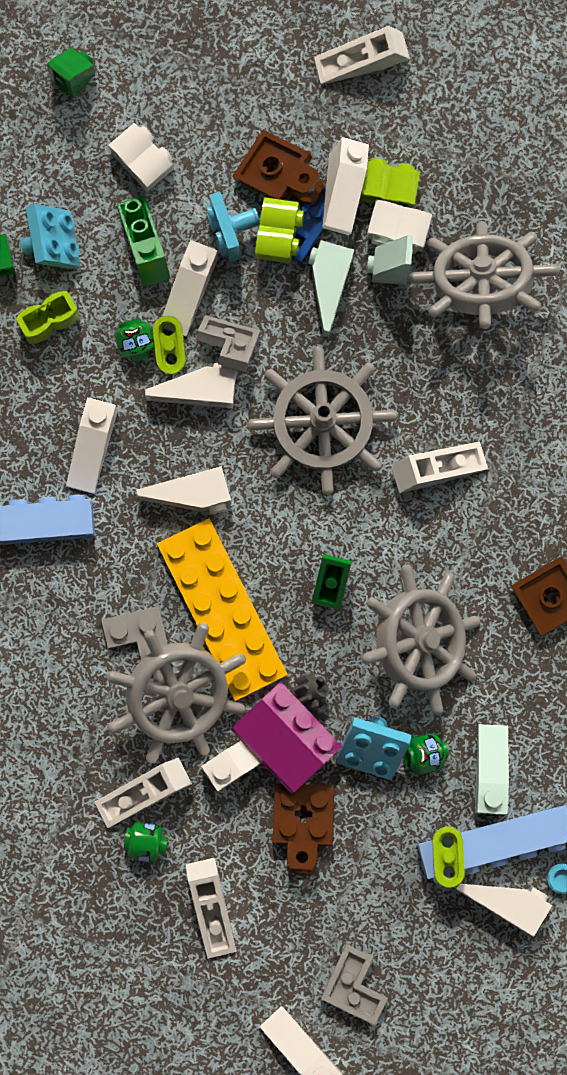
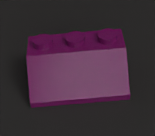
(286, 738)

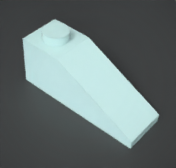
(392, 261)
(329, 275)
(492, 770)

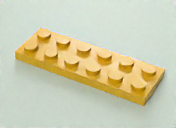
(221, 602)

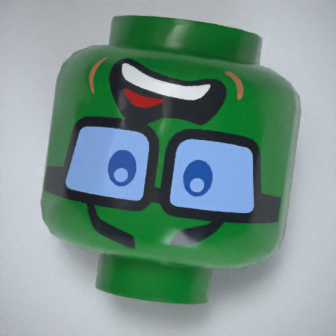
(134, 339)
(426, 754)
(145, 842)

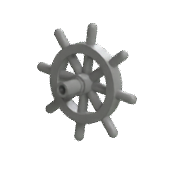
(483, 274)
(322, 420)
(421, 639)
(176, 692)

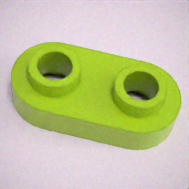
(169, 344)
(449, 856)

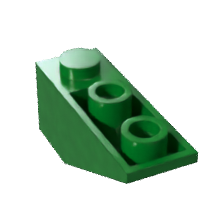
(144, 241)

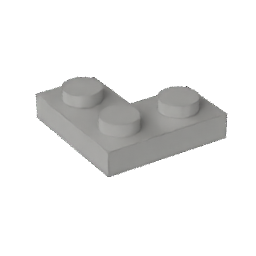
(236, 341)
(131, 628)
(345, 986)

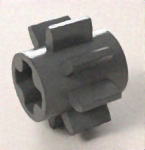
(311, 691)

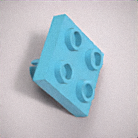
(229, 226)
(51, 237)
(373, 747)

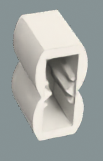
(141, 157)
(395, 221)

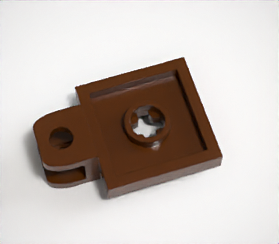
(291, 176)
(531, 592)
(300, 837)

